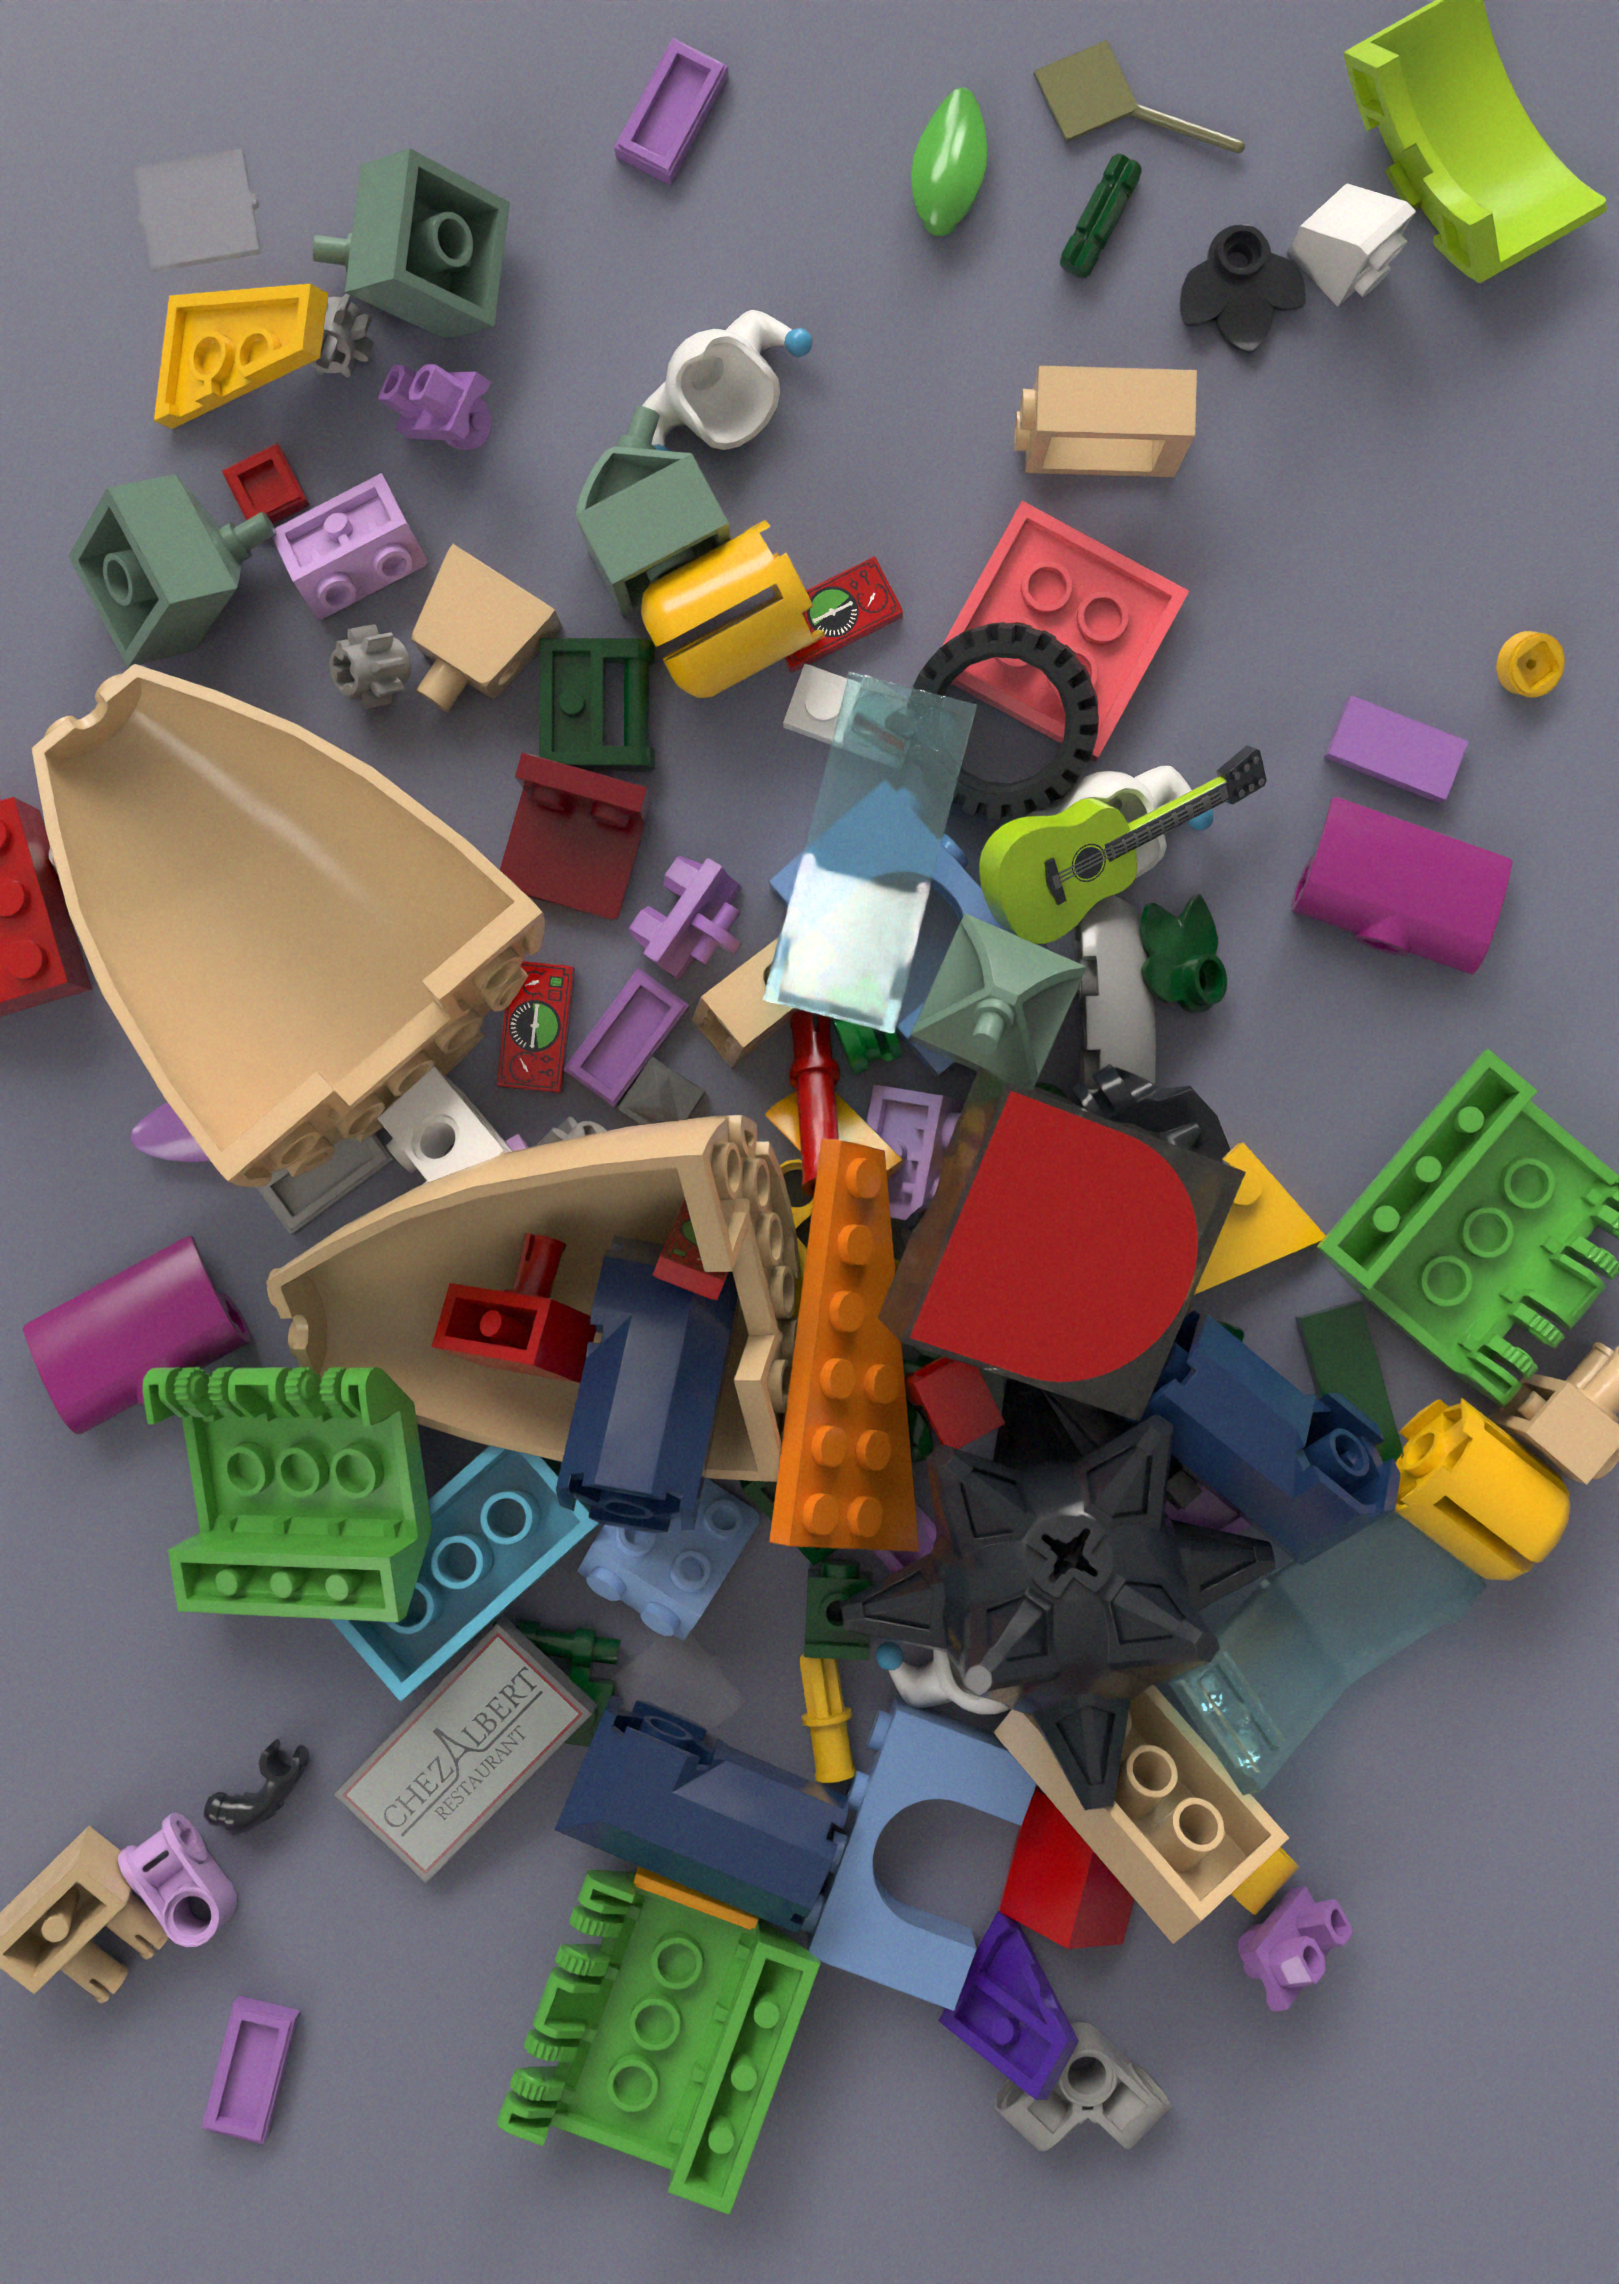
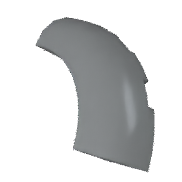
(1113, 993)

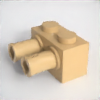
(1571, 1420)
(64, 1908)

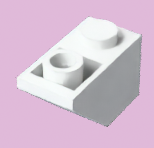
(1351, 241)

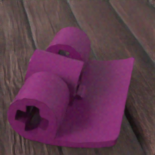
(1403, 887)
(141, 1319)

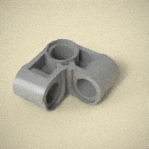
(1109, 2092)

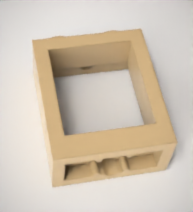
(1107, 421)

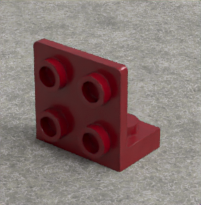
(575, 836)

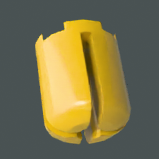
(710, 588)
(1479, 1491)

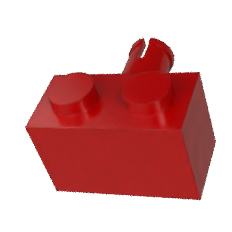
(521, 1325)

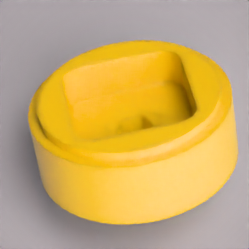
(1530, 664)

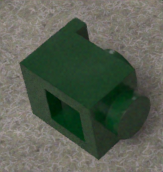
(823, 1636)

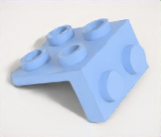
(673, 1572)

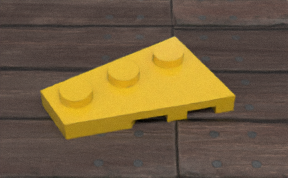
(233, 344)
(1259, 1226)

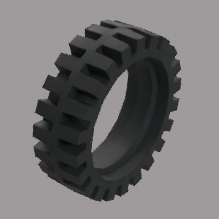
(1077, 696)

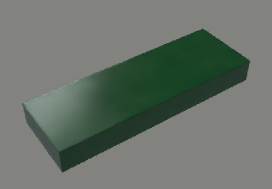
(1346, 1363)

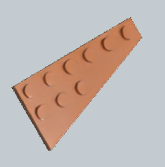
(846, 1417)

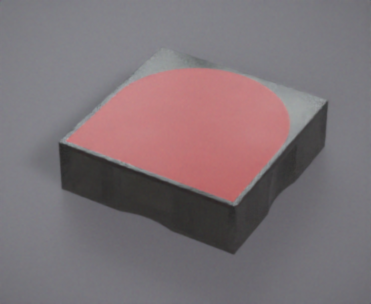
(1059, 1246)

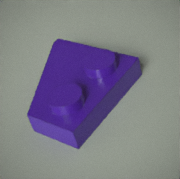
(1012, 2011)

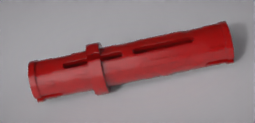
(814, 1078)

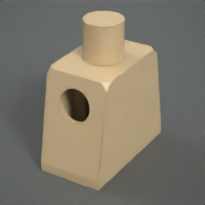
(477, 630)
(734, 1010)

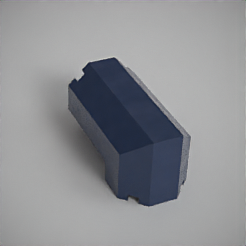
(647, 1395)
(1264, 1448)
(704, 1813)

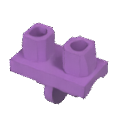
(439, 405)
(697, 920)
(1293, 1945)

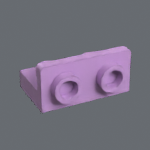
(349, 547)
(918, 1131)

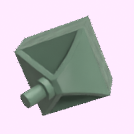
(423, 245)
(646, 513)
(161, 566)
(997, 1001)

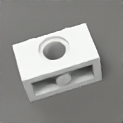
(433, 1119)

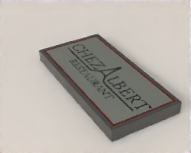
(465, 1749)

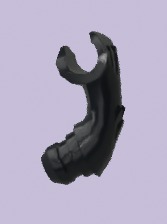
(247, 1811)

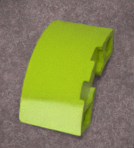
(1464, 139)

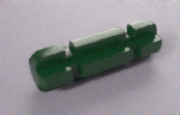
(1100, 216)

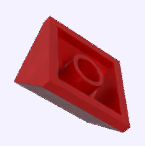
(1062, 1884)

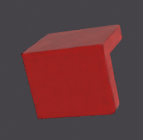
(954, 1400)

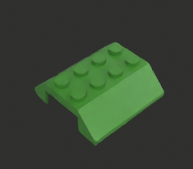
(1482, 1230)
(298, 1490)
(662, 2036)

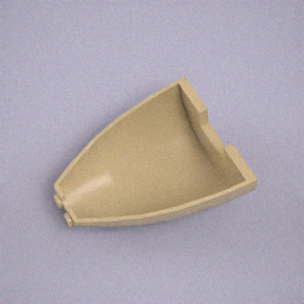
(270, 918)
(382, 1280)

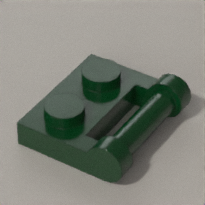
(575, 702)

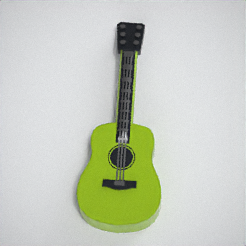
(1053, 869)

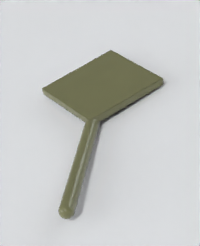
(1092, 93)

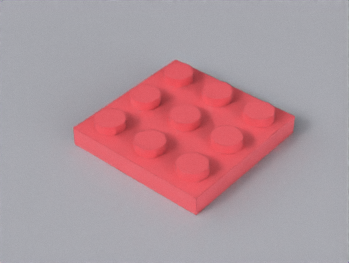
(1084, 596)

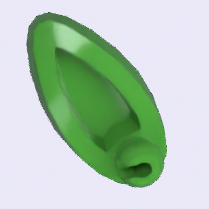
(949, 163)

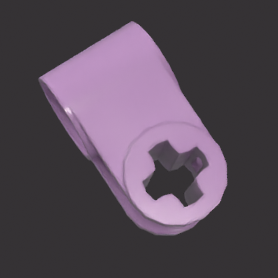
(183, 1873)

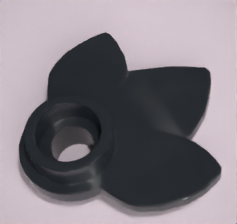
(1241, 297)

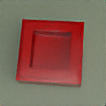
(266, 485)

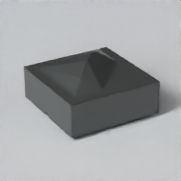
(660, 1095)

